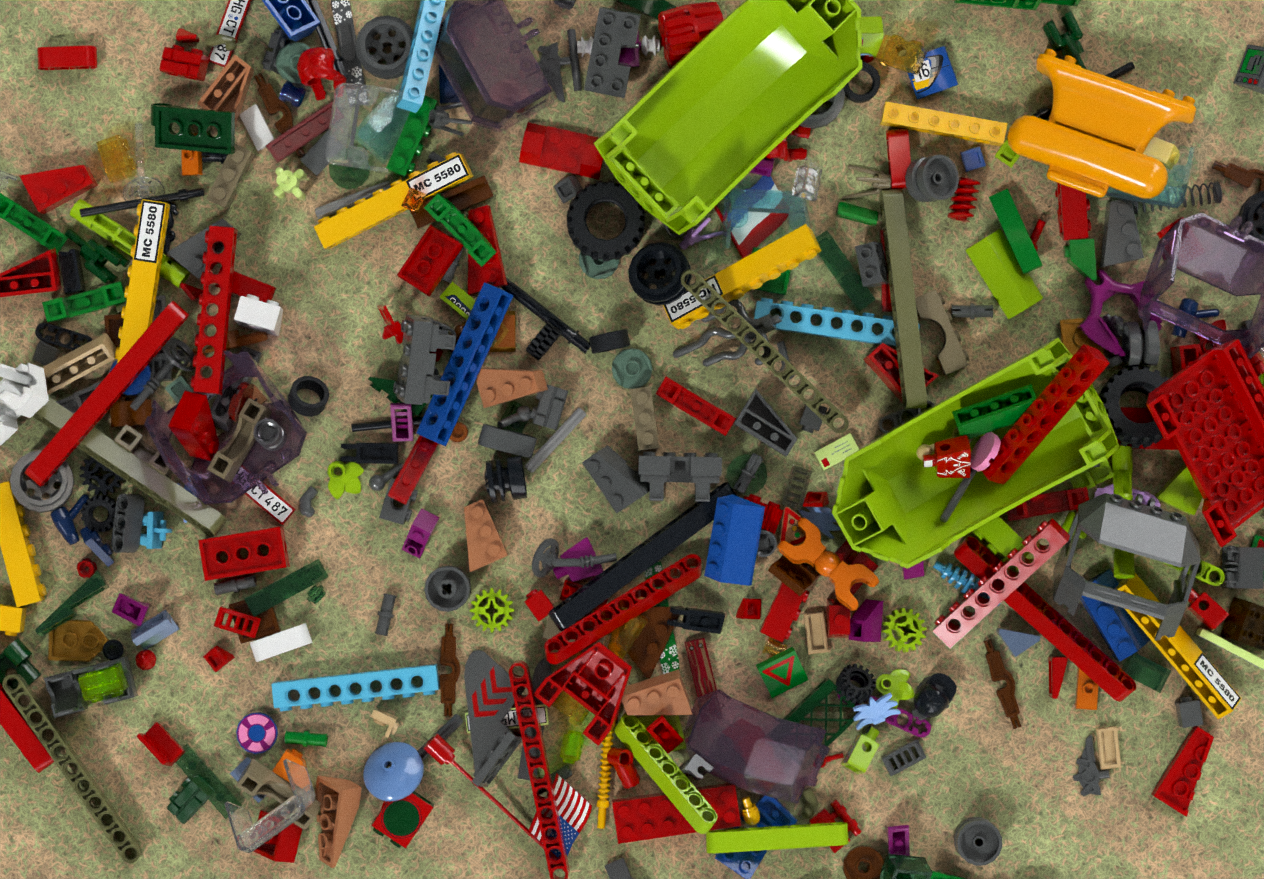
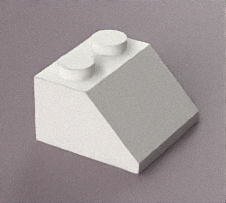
(259, 315)

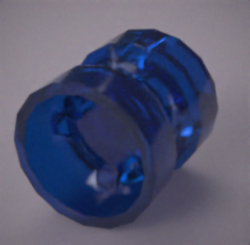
(292, 94)

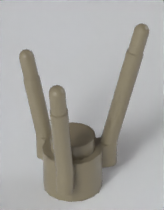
(879, 181)

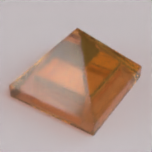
(414, 200)

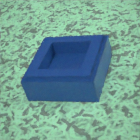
(972, 159)

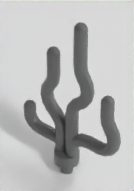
(762, 325)

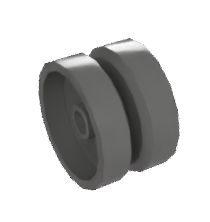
(932, 178)
(1140, 344)
(436, 592)
(988, 847)

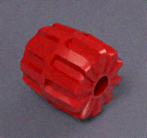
(685, 27)

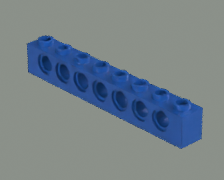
(465, 363)

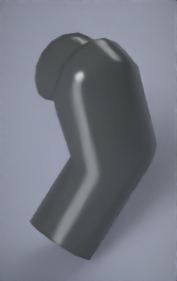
(305, 502)

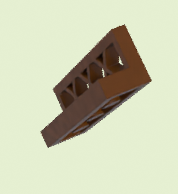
(461, 197)

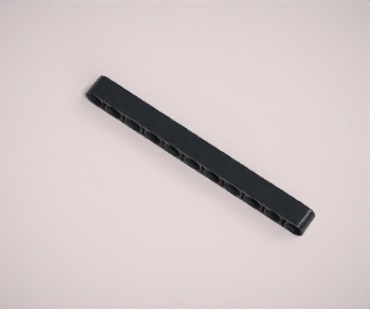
(637, 560)

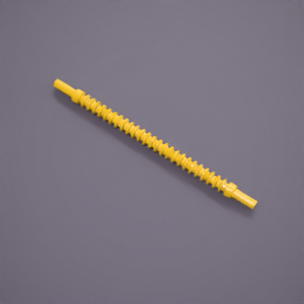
(603, 803)

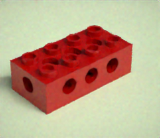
(255, 562)

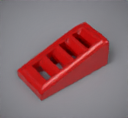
(220, 616)
(1057, 668)

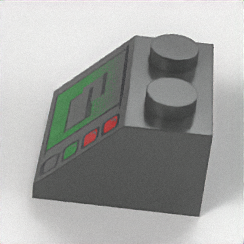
(1251, 69)

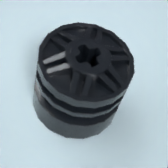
(506, 479)

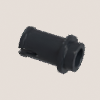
(214, 157)

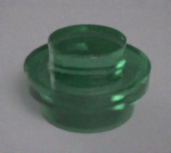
(316, 594)

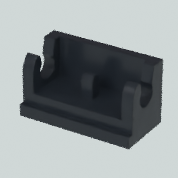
(71, 271)

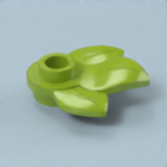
(346, 481)
(897, 685)

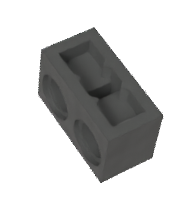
(872, 264)

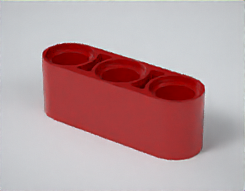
(67, 56)
(899, 156)
(245, 285)

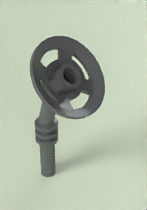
(173, 360)
(551, 560)

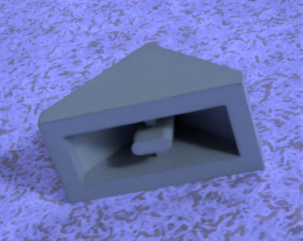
(1017, 641)

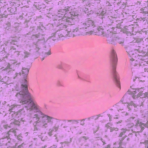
(985, 449)

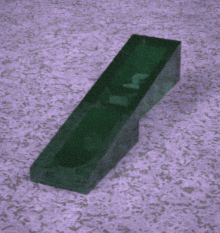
(843, 272)
(286, 587)
(66, 611)

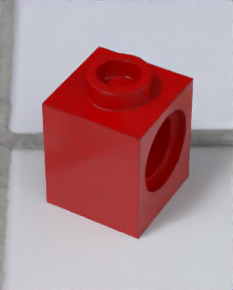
(538, 604)

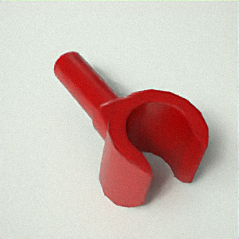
(833, 757)

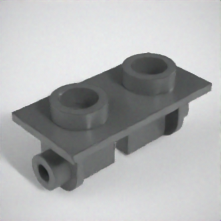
(277, 41)

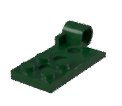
(164, 115)
(16, 657)

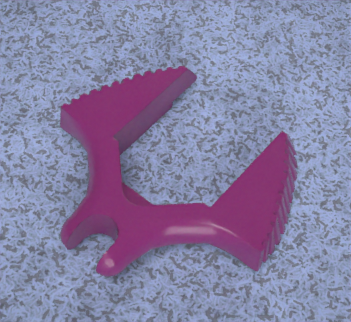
(1094, 325)

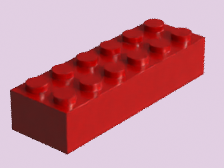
(657, 817)

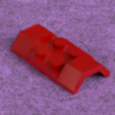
(561, 151)

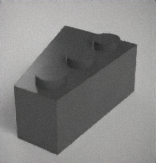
(765, 425)
(615, 478)

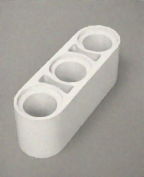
(280, 642)

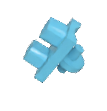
(155, 530)

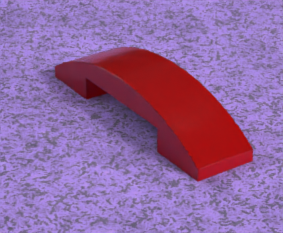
(695, 406)
(1049, 503)

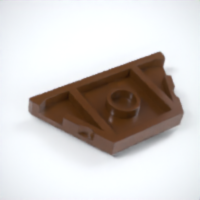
(652, 639)

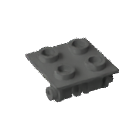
(1243, 567)

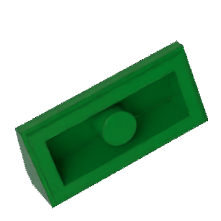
(857, 213)

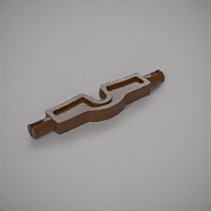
(274, 105)
(1240, 175)
(449, 658)
(999, 673)

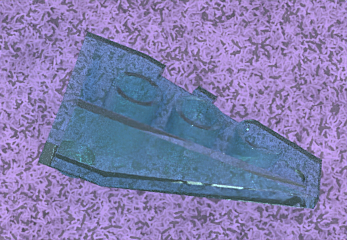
(382, 128)

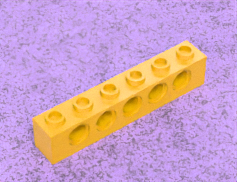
(943, 124)

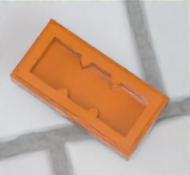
(192, 162)
(1086, 692)

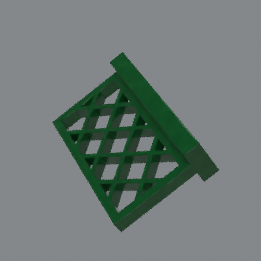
(812, 700)

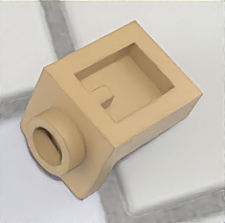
(383, 718)

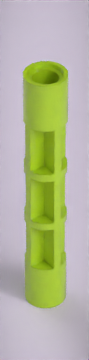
(125, 239)
(1122, 478)

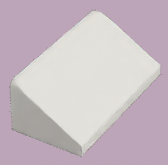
(257, 127)

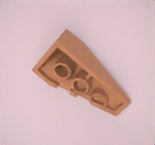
(338, 809)

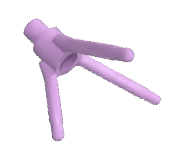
(692, 235)

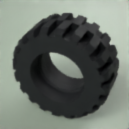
(598, 248)
(1131, 380)

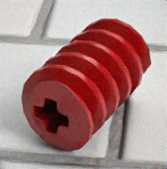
(963, 200)

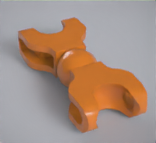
(828, 564)

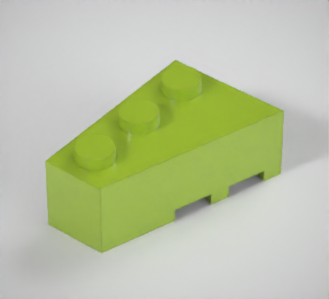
(1181, 492)
(1000, 539)

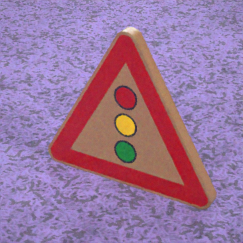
(789, 528)

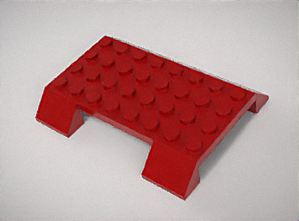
(1218, 427)

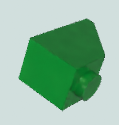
(1081, 256)

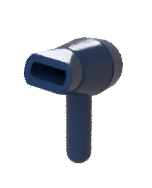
(1190, 307)
(64, 519)

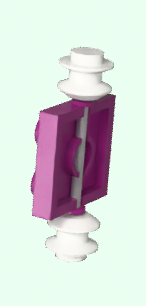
(628, 53)

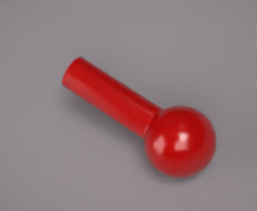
(1037, 232)

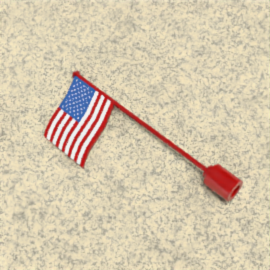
(571, 806)

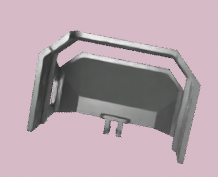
(1138, 530)

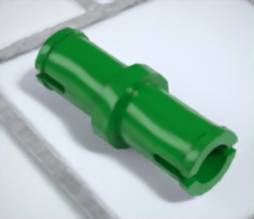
(306, 738)

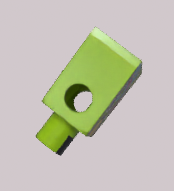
(856, 758)

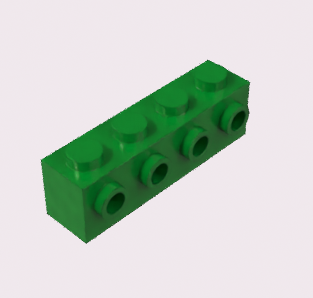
(411, 139)
(994, 412)

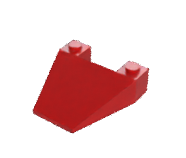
(595, 681)

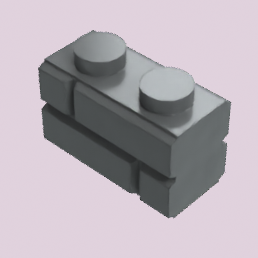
(549, 407)

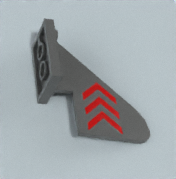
(488, 702)

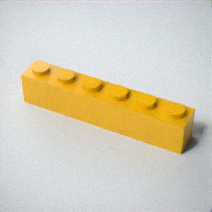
(18, 551)

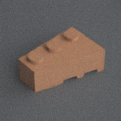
(229, 88)
(505, 385)
(482, 536)
(658, 696)

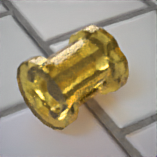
(773, 647)

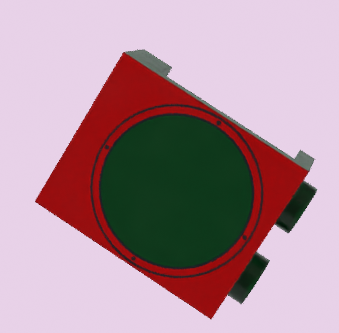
(402, 818)

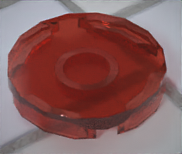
(239, 400)

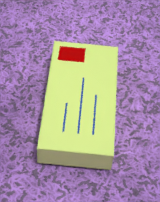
(836, 451)

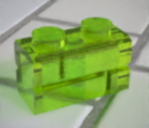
(103, 683)
(571, 746)

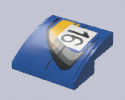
(935, 74)

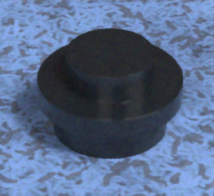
(113, 649)

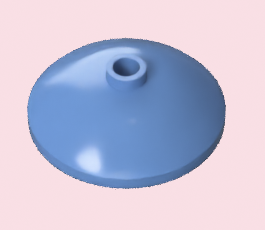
(400, 778)

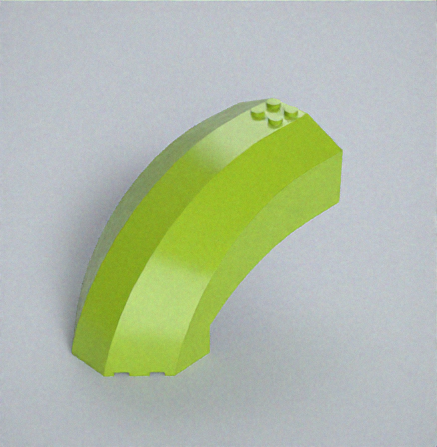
(731, 104)
(895, 504)

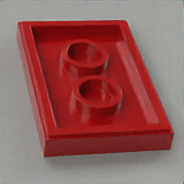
(430, 260)

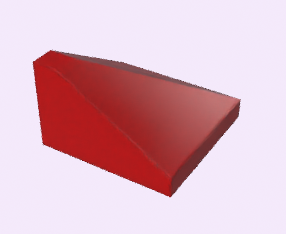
(186, 37)
(192, 292)
(816, 499)
(749, 609)
(218, 658)

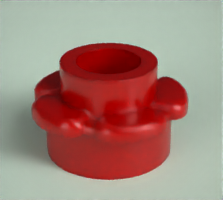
(86, 563)

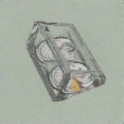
(807, 180)

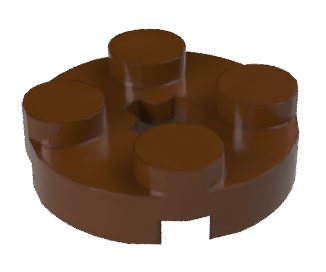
(866, 854)

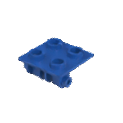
(742, 862)

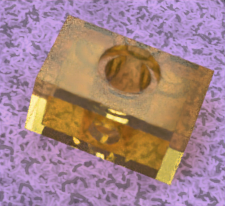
(909, 62)

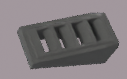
(892, 771)

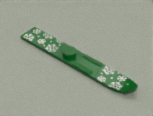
(669, 656)

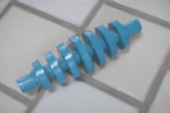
(953, 574)

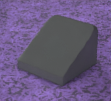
(568, 188)
(45, 353)

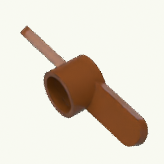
(237, 341)

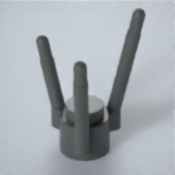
(439, 118)

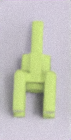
(289, 183)

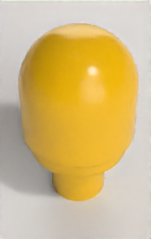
(750, 812)

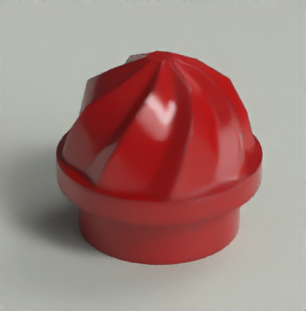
(145, 659)

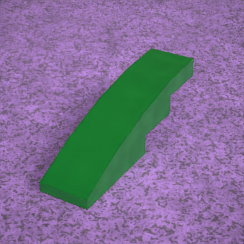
(1015, 231)

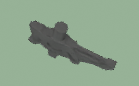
(551, 67)
(1088, 773)

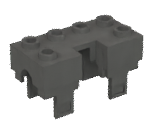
(612, 31)
(416, 374)
(680, 469)
(67, 694)

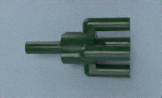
(1069, 41)
(98, 256)

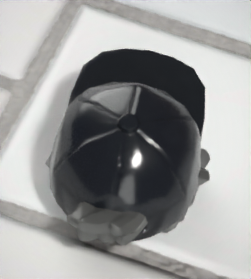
(933, 696)

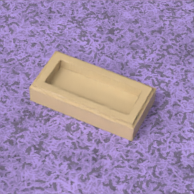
(815, 632)
(1108, 747)

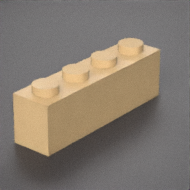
(79, 362)

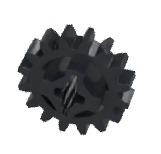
(103, 480)

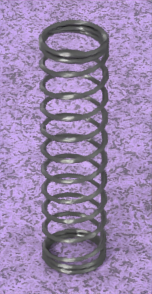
(1217, 194)

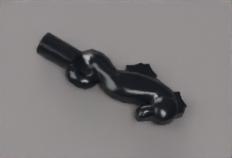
(170, 235)

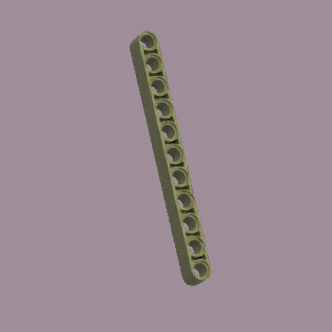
(903, 299)
(769, 360)
(137, 472)
(73, 778)

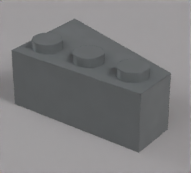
(1121, 235)
(191, 251)

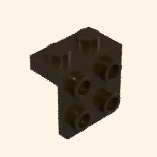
(1245, 623)

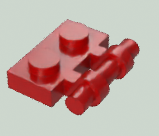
(839, 810)

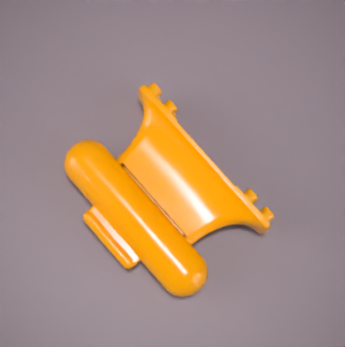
(1098, 130)

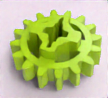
(483, 610)
(906, 622)

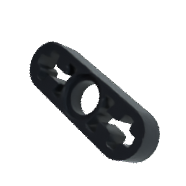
(52, 328)

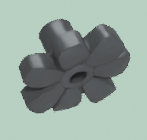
(1115, 324)

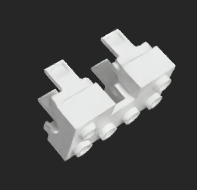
(21, 393)

